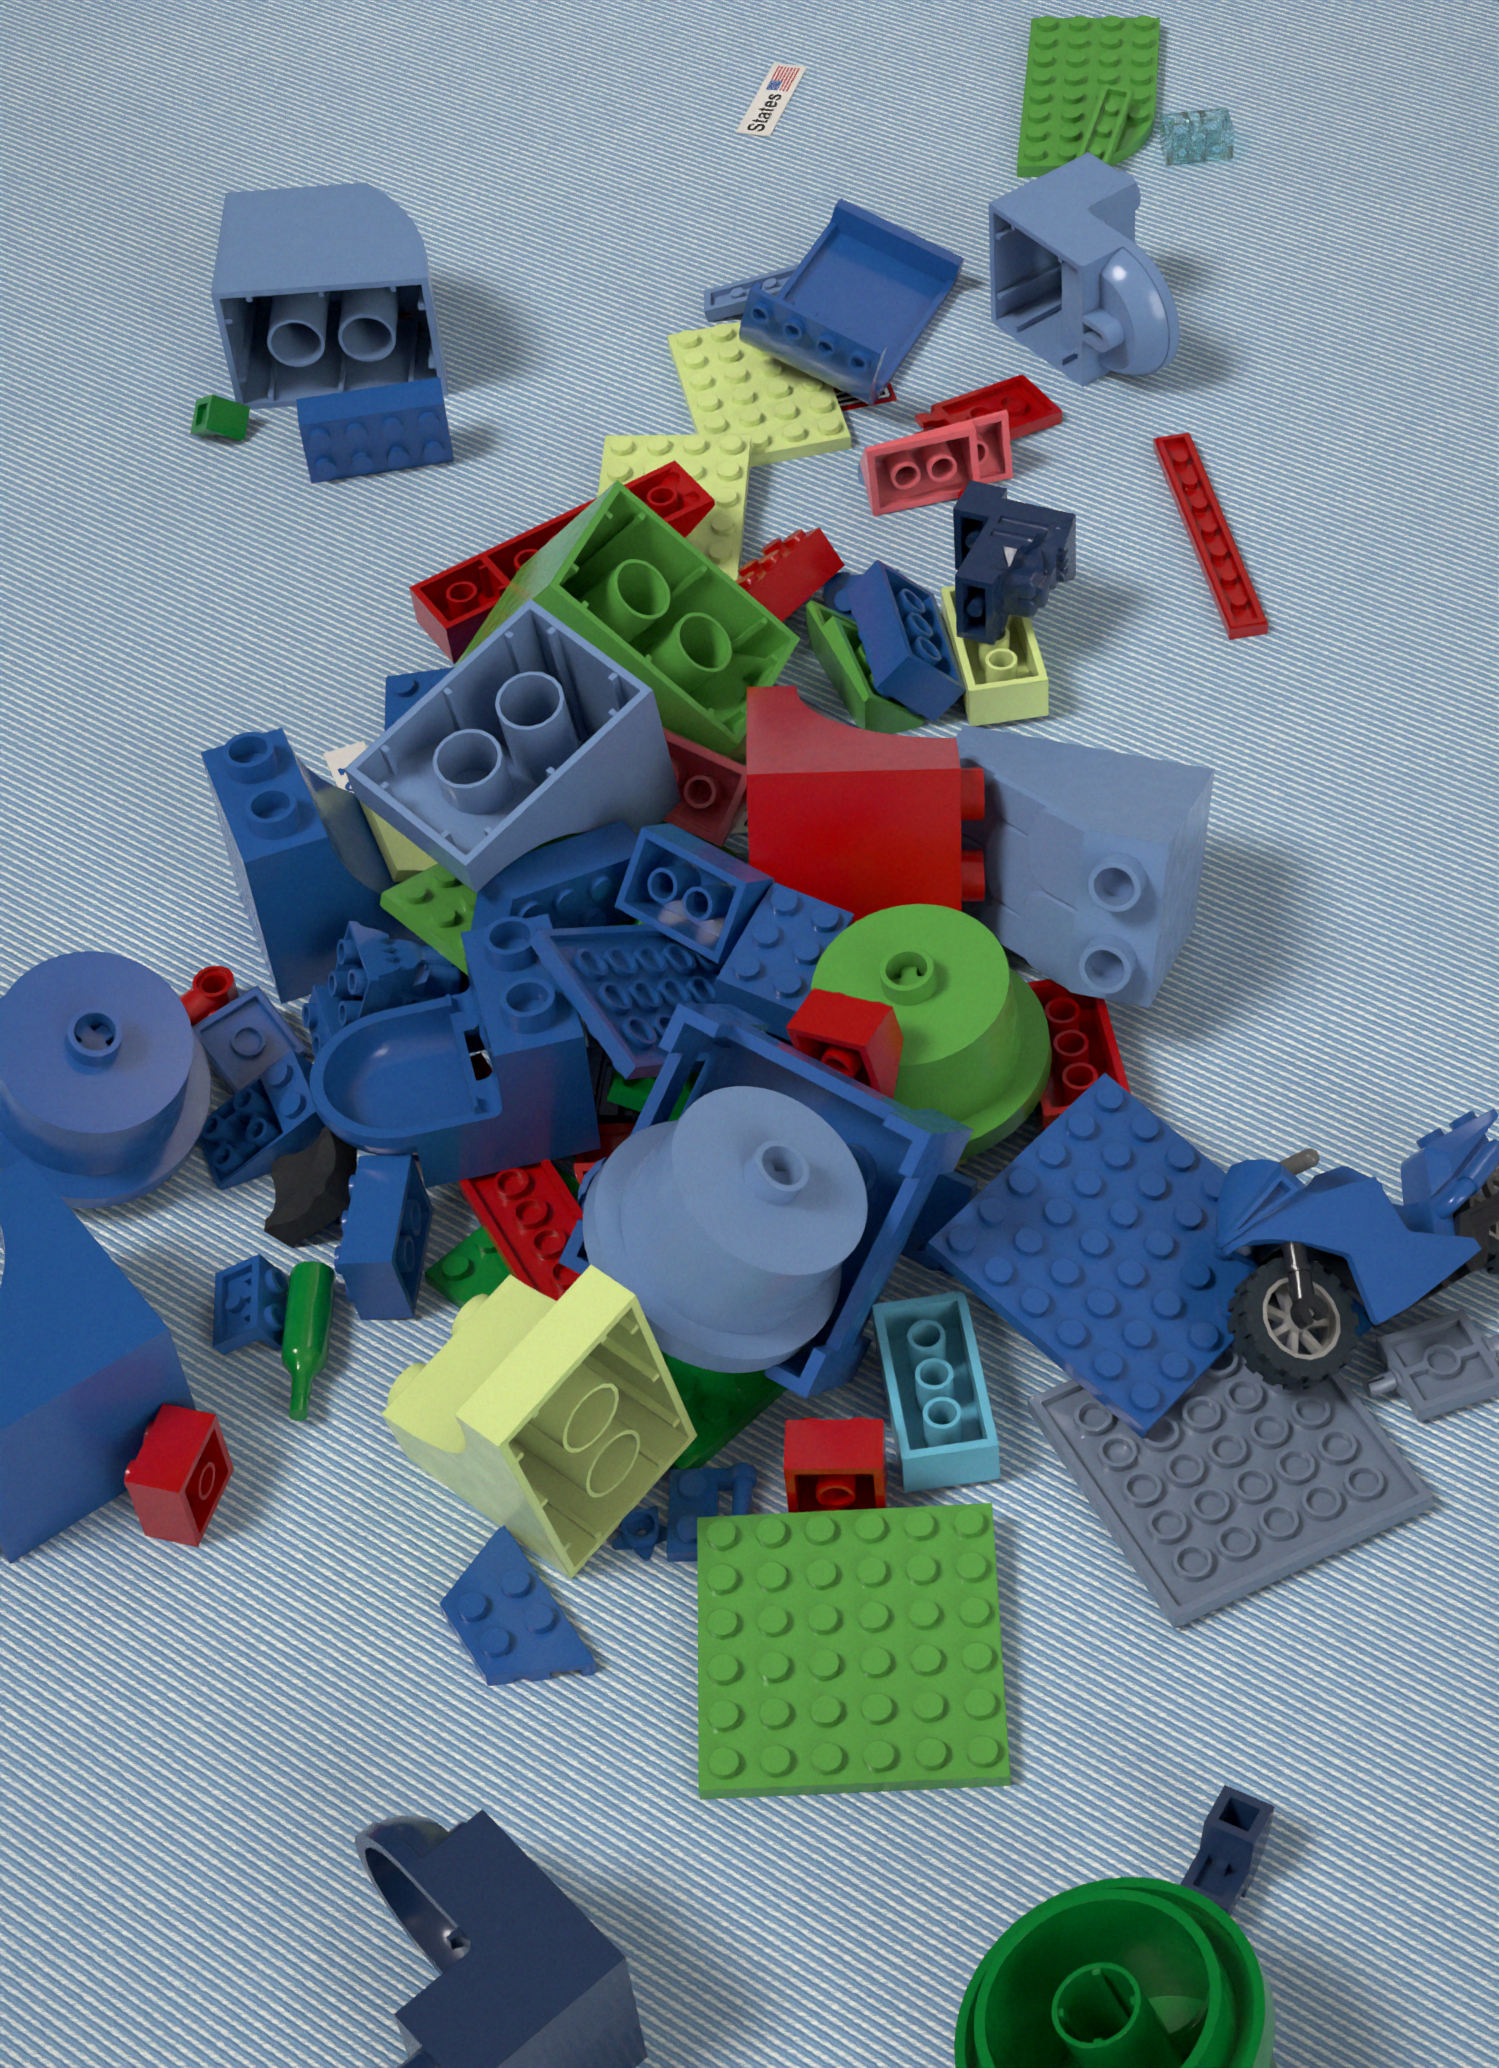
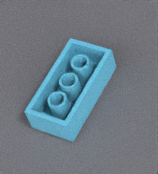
(935, 1392)

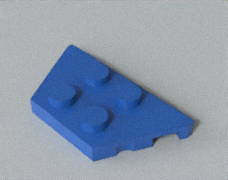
(511, 1618)

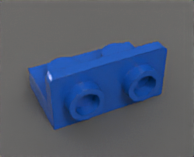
(249, 1305)

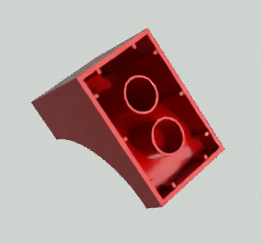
(858, 810)

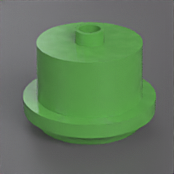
(966, 1019)

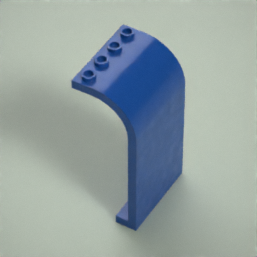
(853, 303)

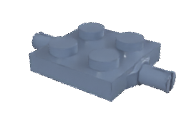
(1437, 1365)

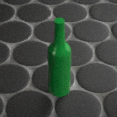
(307, 1330)

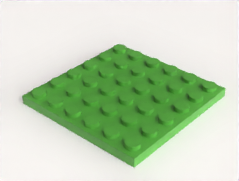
(849, 1652)

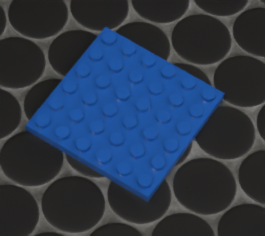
(1105, 1253)

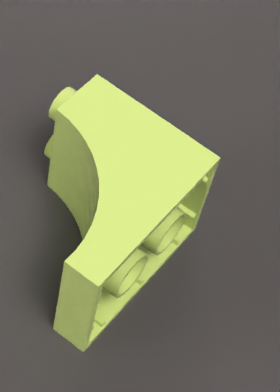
(546, 1413)

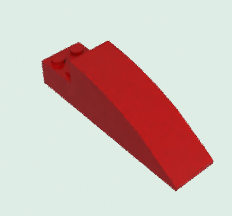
(461, 597)

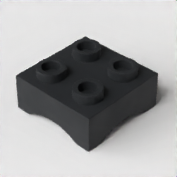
(311, 1188)

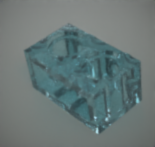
(1196, 136)

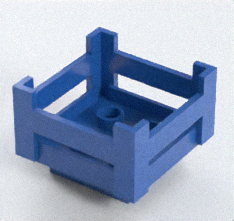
(893, 1145)

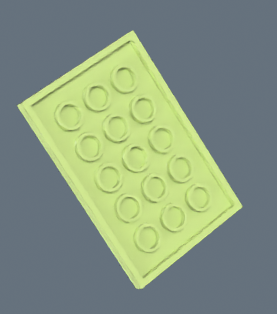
(749, 392)
(714, 461)

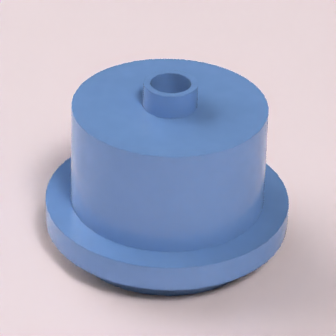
(729, 1227)

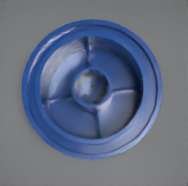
(99, 1078)

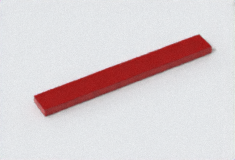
(1210, 537)

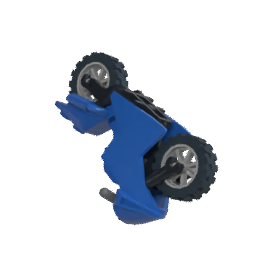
(1349, 1249)

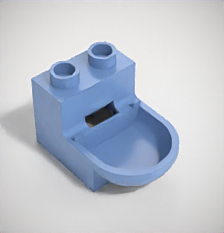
(1075, 278)

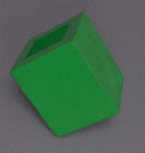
(220, 417)

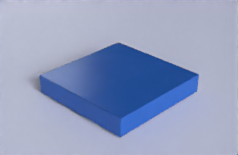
(246, 1039)

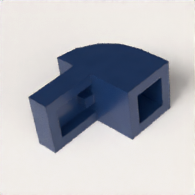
(1230, 1848)

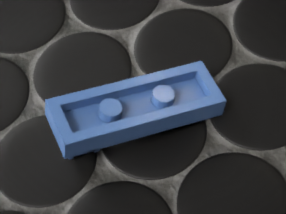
(732, 297)

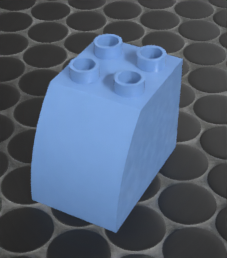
(315, 294)

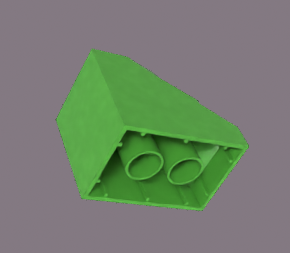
(657, 612)

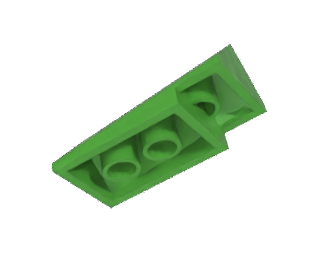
(842, 657)

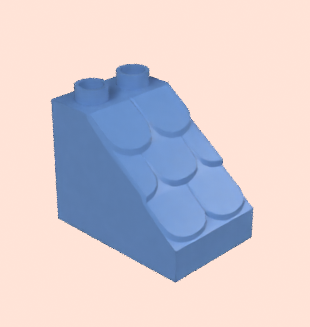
(1087, 859)

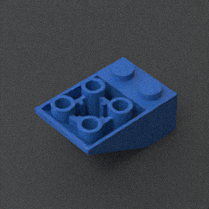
(262, 1123)

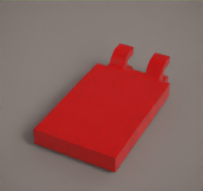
(1026, 406)

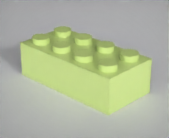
(1000, 679)

